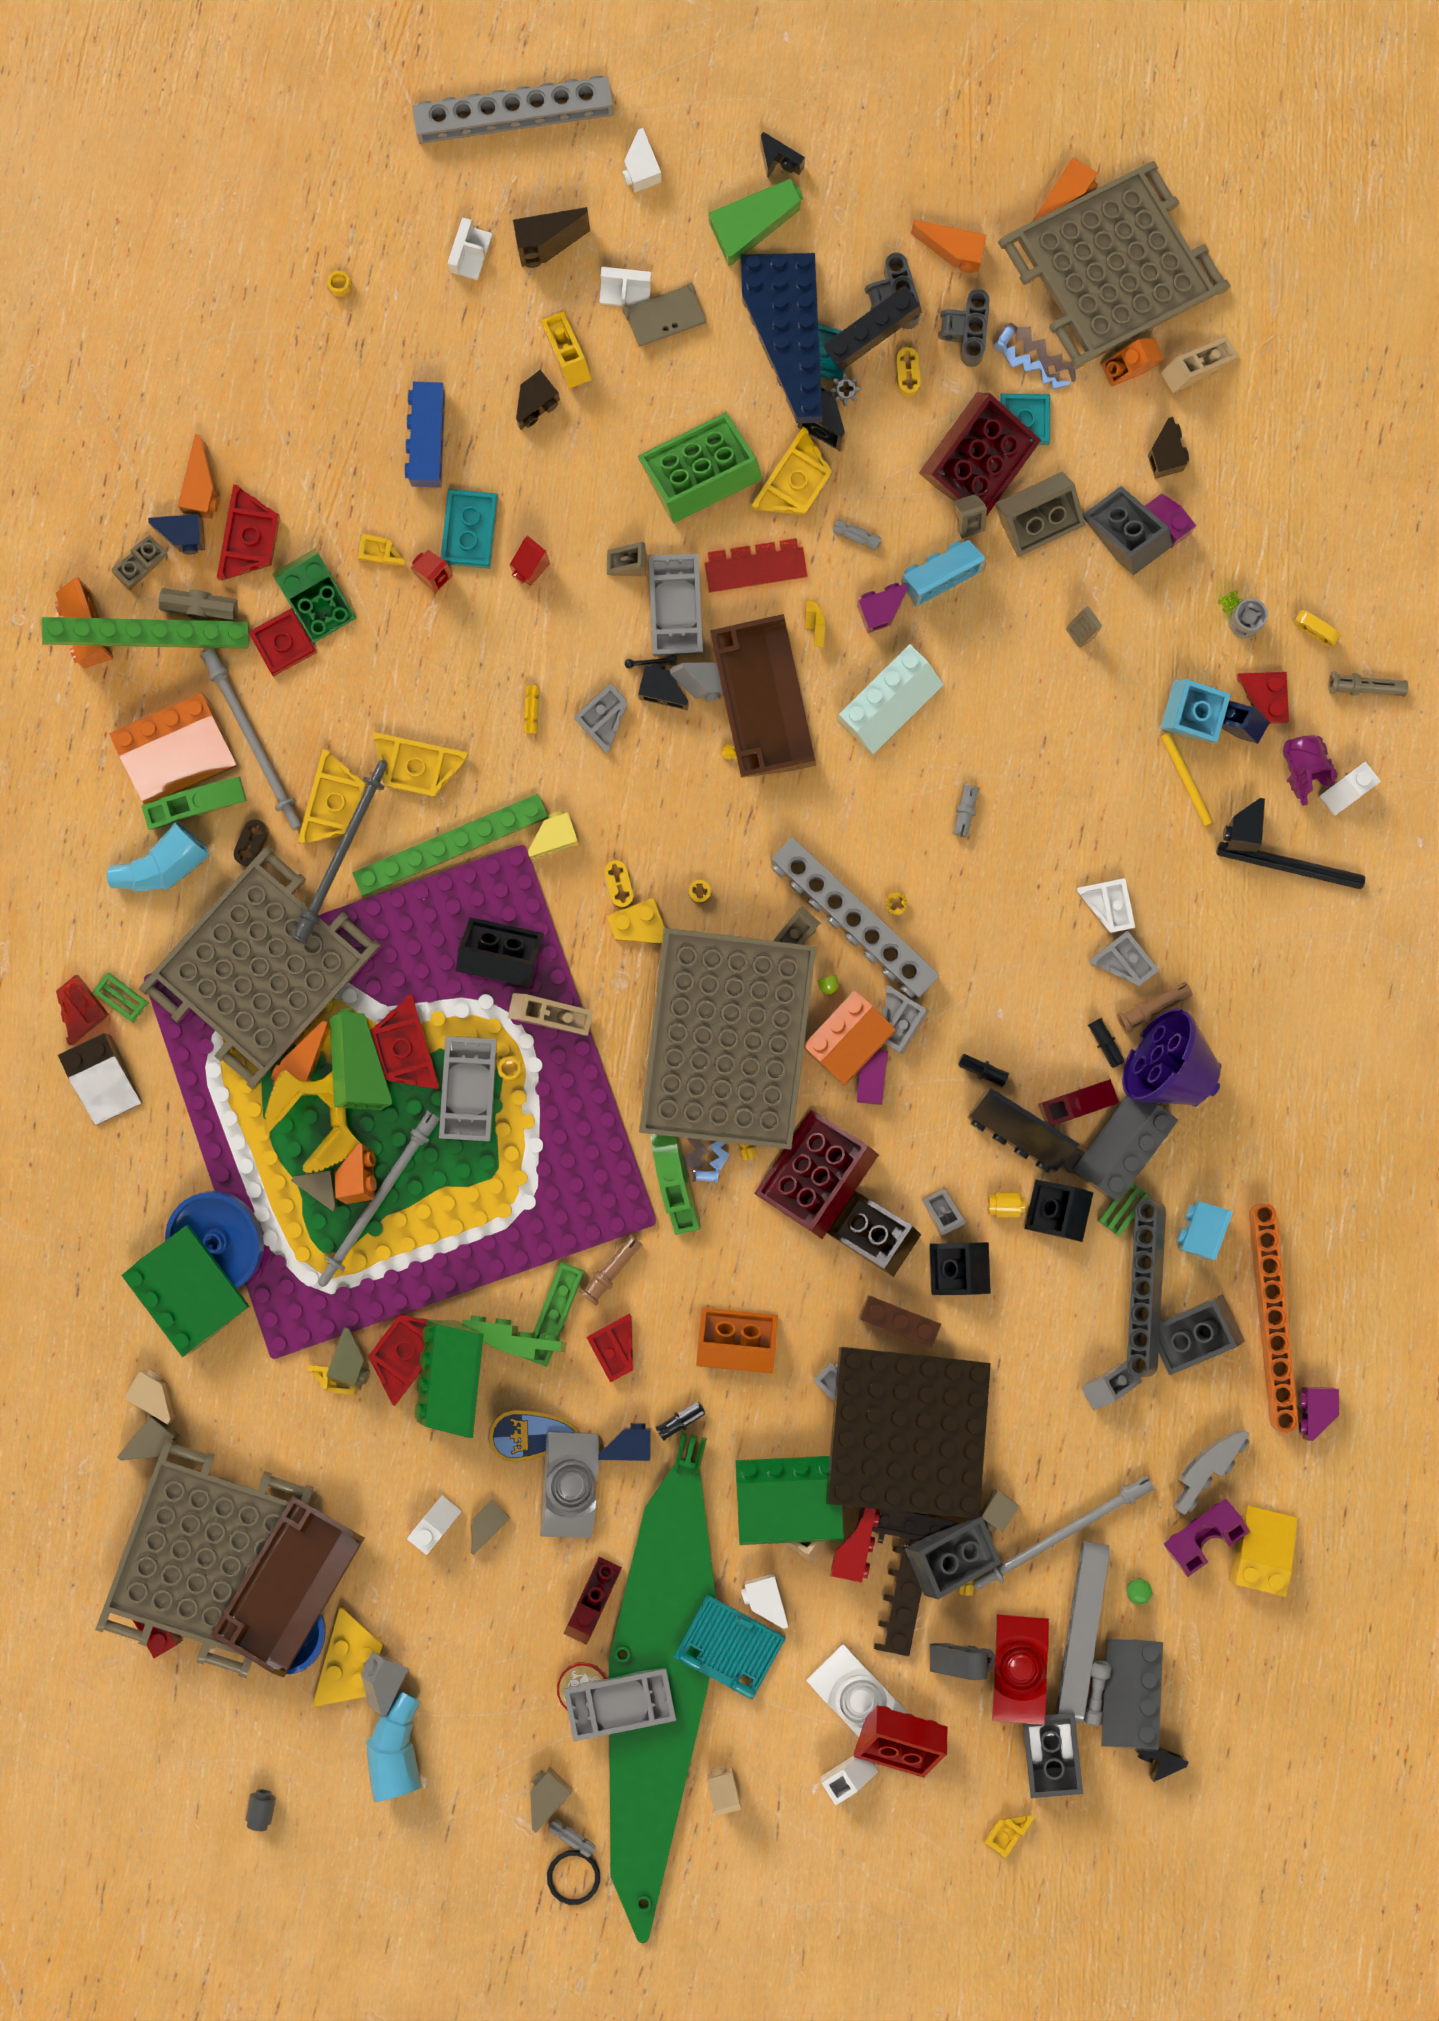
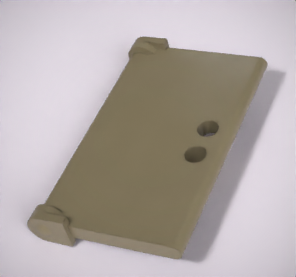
(663, 312)

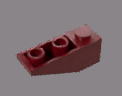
(1078, 1103)
(592, 1600)

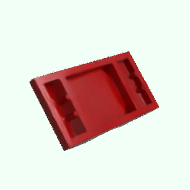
(1020, 1670)

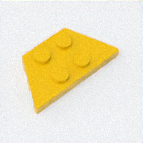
(795, 479)
(417, 765)
(331, 801)
(345, 1660)

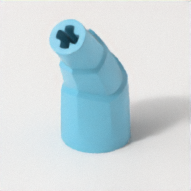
(164, 865)
(390, 1754)

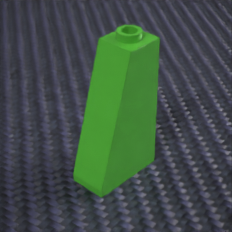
(753, 218)
(355, 1064)

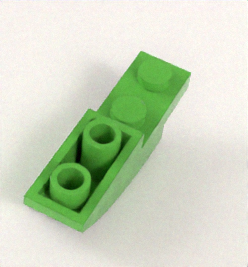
(194, 802)
(674, 1183)
(504, 1338)

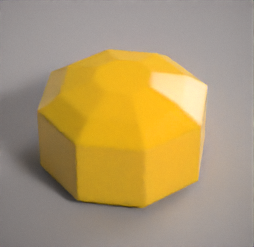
(339, 283)
(510, 1068)

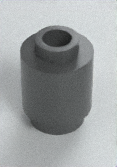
(260, 1810)

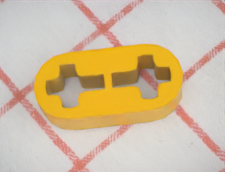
(902, 372)
(1317, 628)
(625, 883)

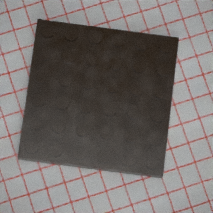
(908, 1433)

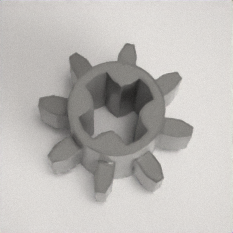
(849, 385)

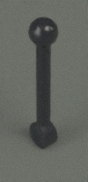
(671, 660)

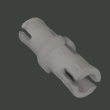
(966, 811)

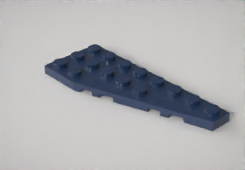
(783, 309)

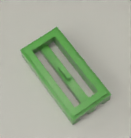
(137, 1010)
(1136, 1191)

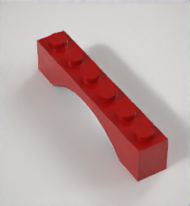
(851, 1557)

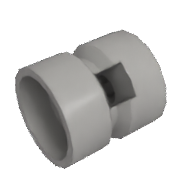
(1248, 618)

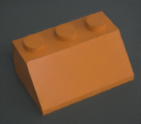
(77, 602)
(849, 1038)
(737, 1340)

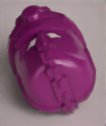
(1307, 763)

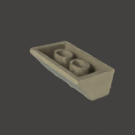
(1041, 513)

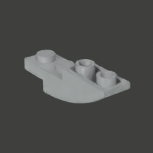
(1214, 1458)

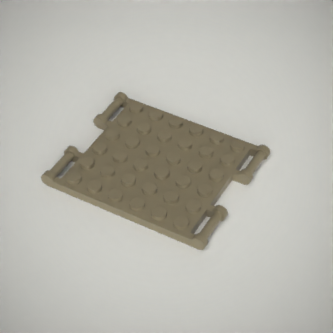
(1114, 263)
(251, 975)
(192, 1552)

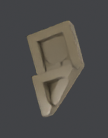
(486, 1524)

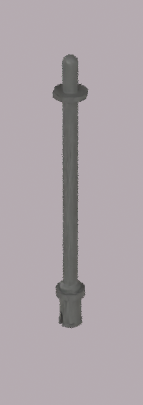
(310, 916)

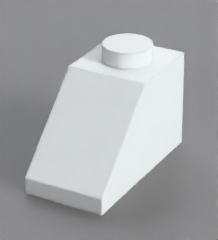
(640, 164)
(1349, 788)
(434, 1525)
(765, 1599)

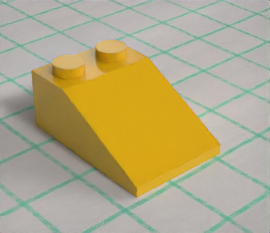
(1266, 1553)

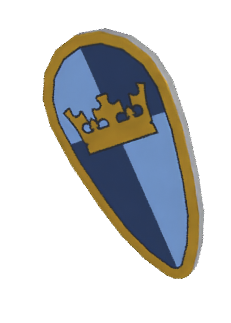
(523, 1433)

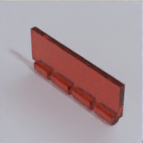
(756, 569)

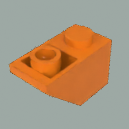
(1132, 361)
(356, 1177)

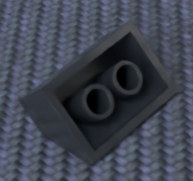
(499, 952)

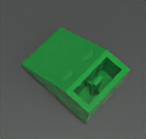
(314, 595)

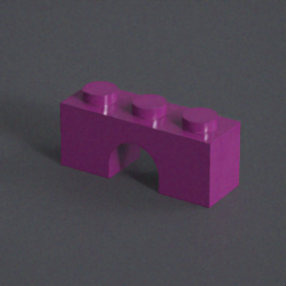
(1219, 1522)

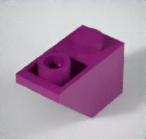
(881, 608)
(1319, 1410)

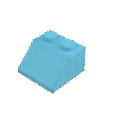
(1195, 710)
(1204, 1230)

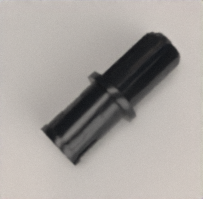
(1106, 1043)
(983, 1070)
(680, 1420)

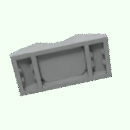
(675, 604)
(468, 1088)
(569, 1485)
(619, 1704)

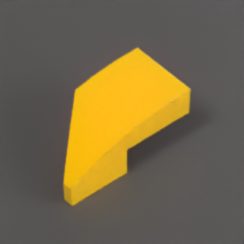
(378, 550)
(815, 620)
(320, 1373)
(1006, 1834)

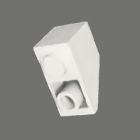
(847, 1778)

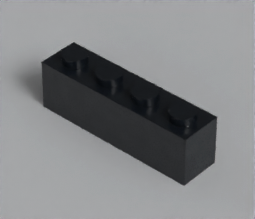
(872, 328)

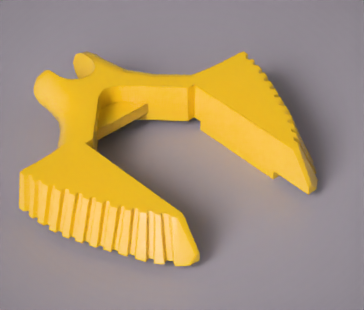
(338, 1142)

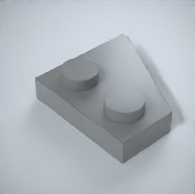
(603, 716)
(1126, 960)
(904, 1016)

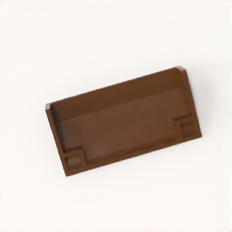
(763, 697)
(287, 1587)

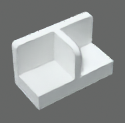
(469, 250)
(624, 286)

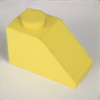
(553, 836)

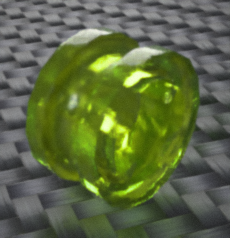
(1230, 601)

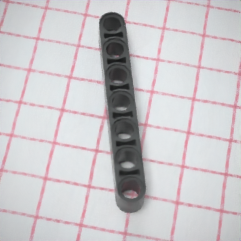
(1139, 1299)

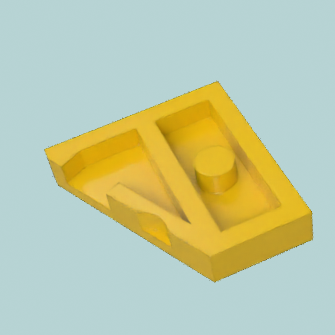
(638, 923)

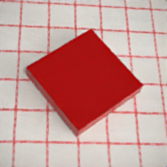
(282, 642)

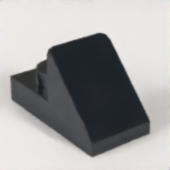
(776, 152)
(1165, 1762)

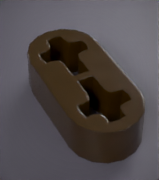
(245, 840)

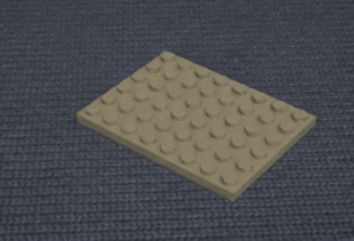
(727, 1039)

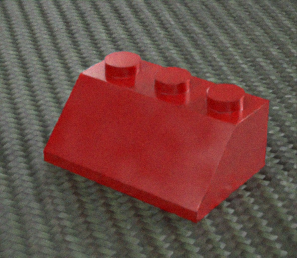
(901, 1741)

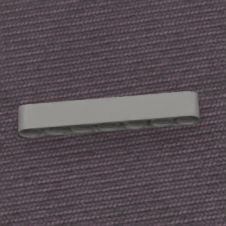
(1082, 1629)

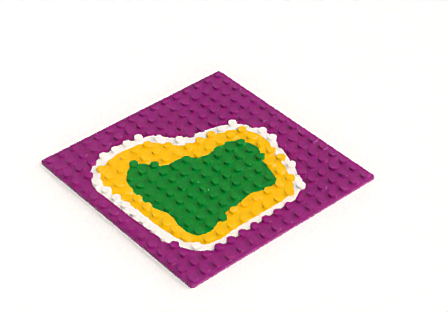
(461, 1208)

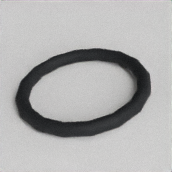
(552, 1888)

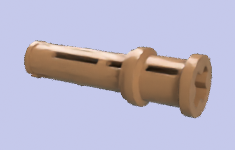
(1145, 1011)
(603, 1279)

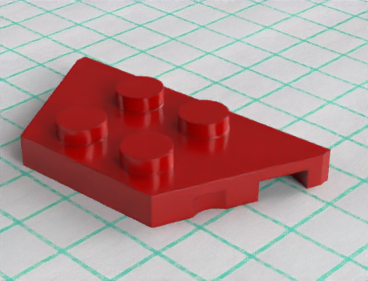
(248, 536)
(403, 1047)
(398, 1355)

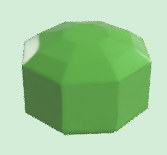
(1139, 1591)

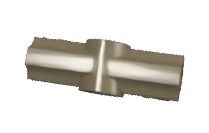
(198, 604)

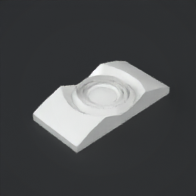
(850, 1688)

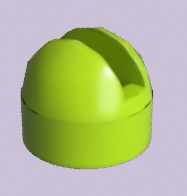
(828, 985)

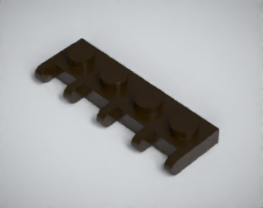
(908, 1525)
(903, 1610)

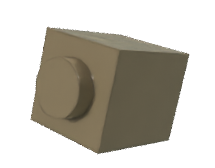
(998, 1511)

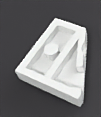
(1110, 904)

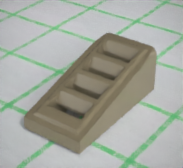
(1084, 627)

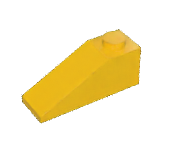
(566, 350)

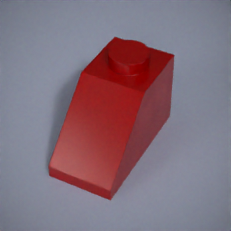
(529, 562)
(431, 570)

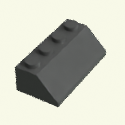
(1124, 1146)
(1132, 1695)

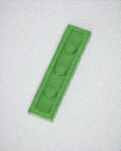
(557, 1306)

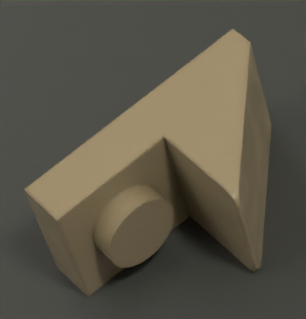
(971, 515)
(798, 928)

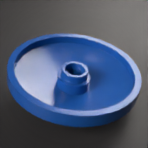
(225, 1229)

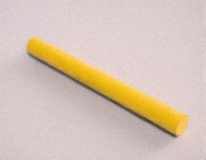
(1187, 779)

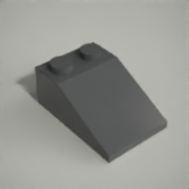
(1129, 530)
(1198, 1335)
(952, 1557)
(1053, 1757)

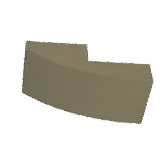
(139, 563)

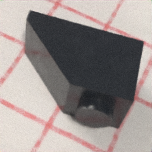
(661, 688)
(1246, 829)

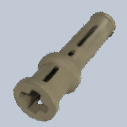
(1356, 684)

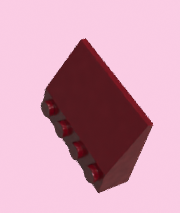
(980, 452)
(817, 1174)

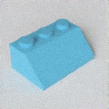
(942, 572)

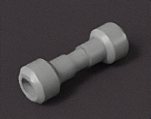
(1100, 1672)

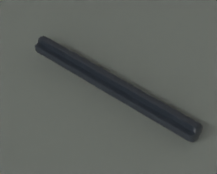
(1295, 866)

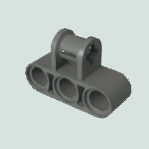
(893, 280)
(960, 324)
(961, 1661)

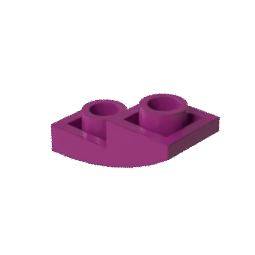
(872, 1079)

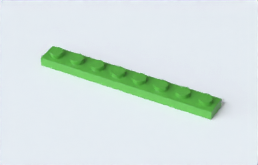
(144, 633)
(450, 845)

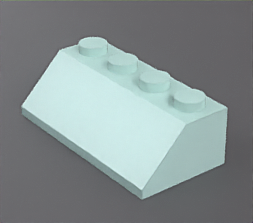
(890, 699)

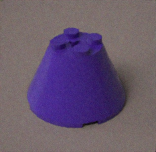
(1172, 1063)

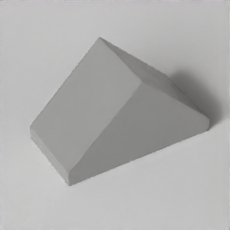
(943, 1212)

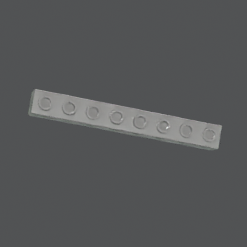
(524, 117)
(924, 974)

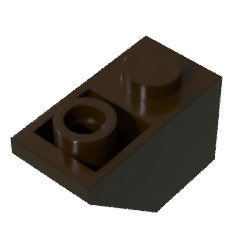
(534, 399)
(1167, 452)

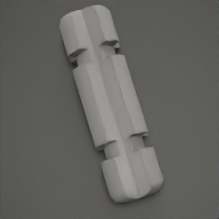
(856, 534)
(571, 1837)

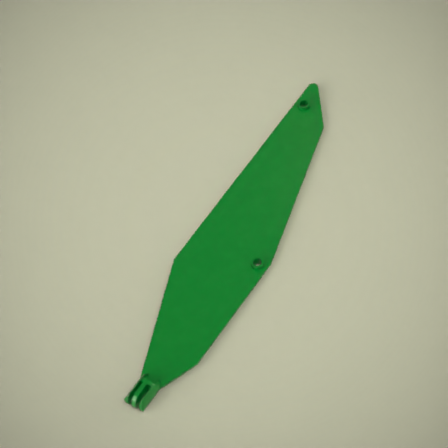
(651, 1763)

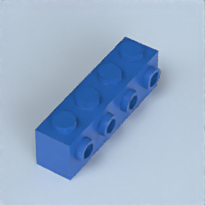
(426, 434)

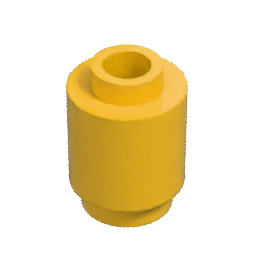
(1006, 1205)

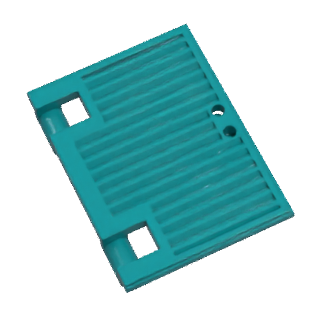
(729, 1646)

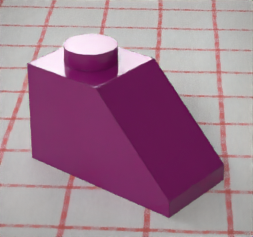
(1173, 516)

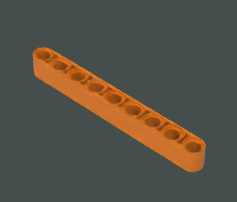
(1281, 1327)

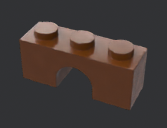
(899, 1321)

